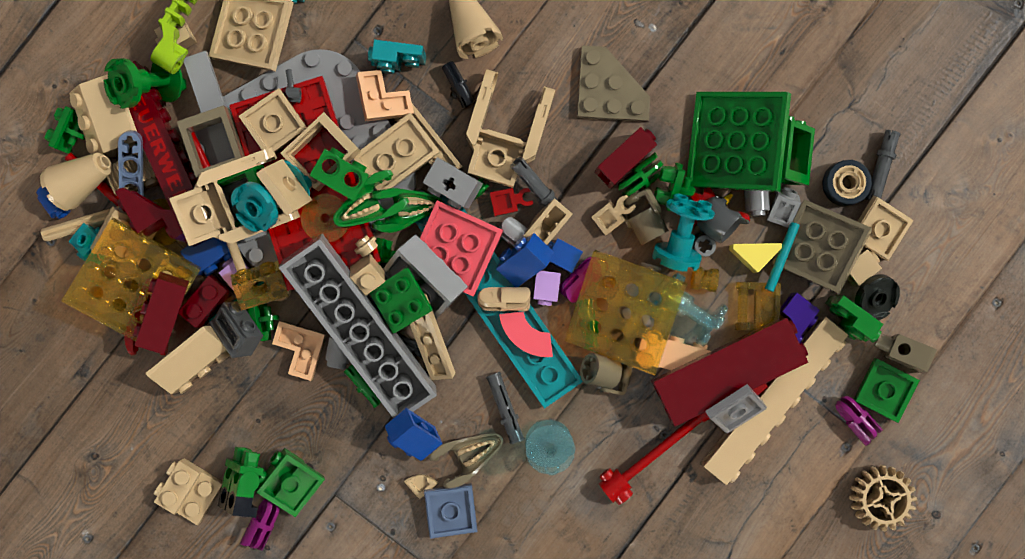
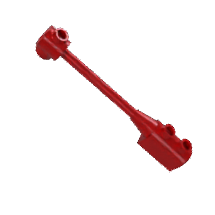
(616, 484)

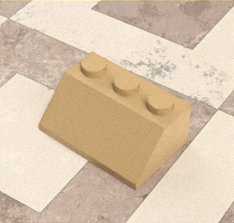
(100, 119)
(189, 361)

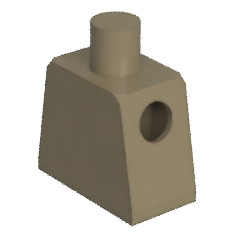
(915, 355)

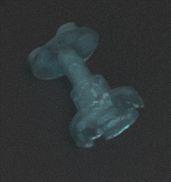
(698, 315)
(549, 446)

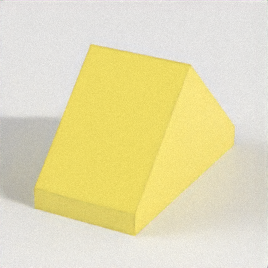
(755, 255)

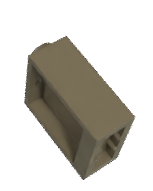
(205, 120)

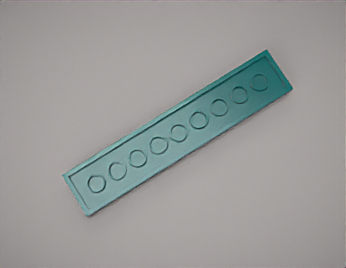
(545, 376)

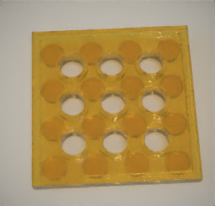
(103, 255)
(640, 305)

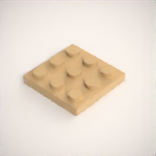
(251, 32)

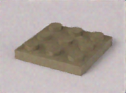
(825, 246)

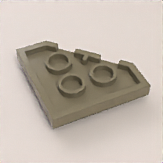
(609, 89)

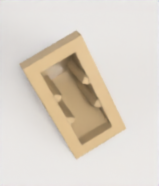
(548, 221)

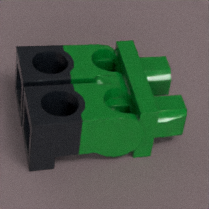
(240, 483)

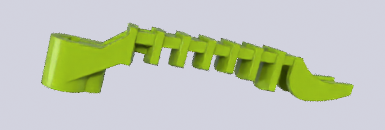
(168, 53)

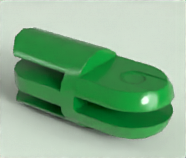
(641, 176)

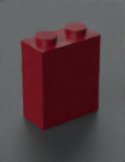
(626, 157)

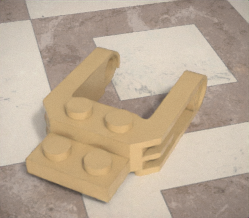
(497, 151)
(205, 210)

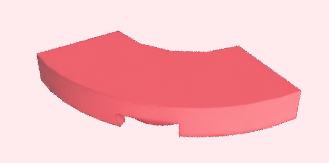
(525, 336)

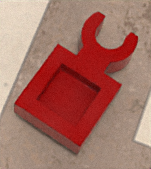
(506, 201)

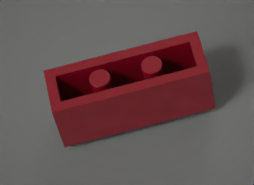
(160, 312)

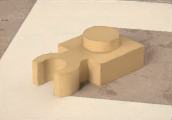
(611, 216)

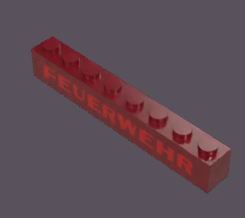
(162, 145)

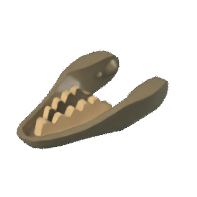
(471, 453)

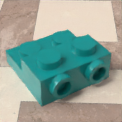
(390, 55)

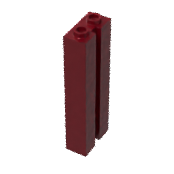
(718, 374)

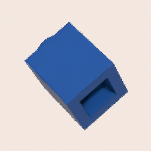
(565, 255)

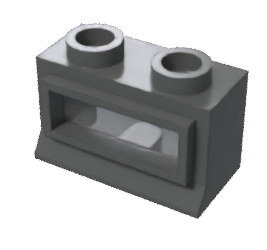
(236, 330)

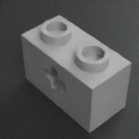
(438, 180)

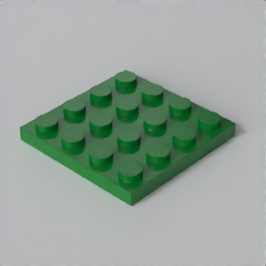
(739, 140)

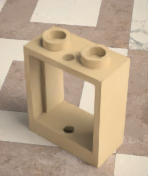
(308, 134)

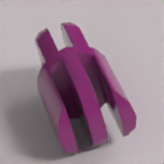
(573, 283)
(858, 420)
(261, 526)

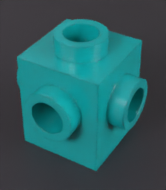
(83, 240)

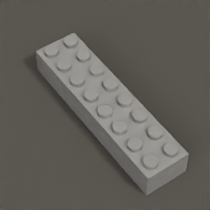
(358, 327)

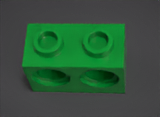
(336, 179)

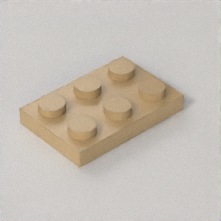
(399, 149)

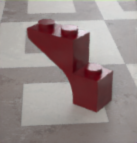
(147, 216)

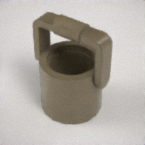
(648, 223)
(605, 373)

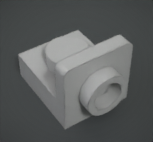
(784, 207)

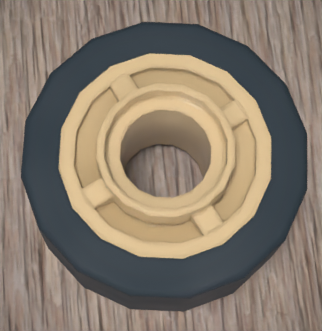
(860, 182)

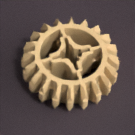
(891, 515)

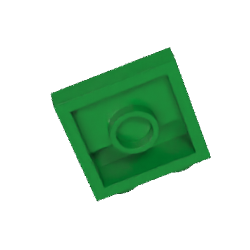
(856, 321)
(289, 482)

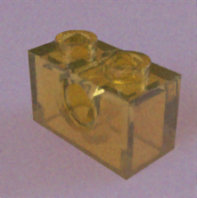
(251, 295)

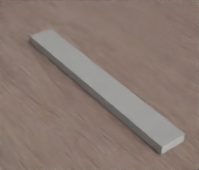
(210, 97)

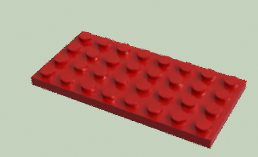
(291, 236)

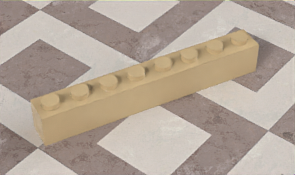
(782, 393)

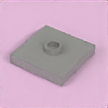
(736, 409)

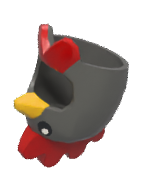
(724, 221)

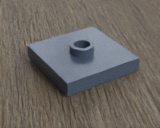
(450, 511)

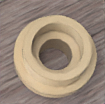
(365, 245)

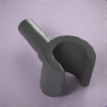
(294, 94)

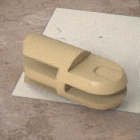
(504, 299)

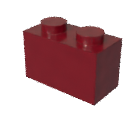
(205, 301)

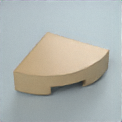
(419, 483)

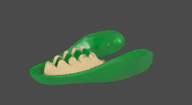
(419, 207)
(366, 208)

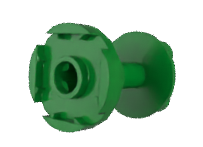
(128, 83)

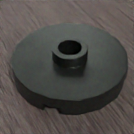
(878, 295)

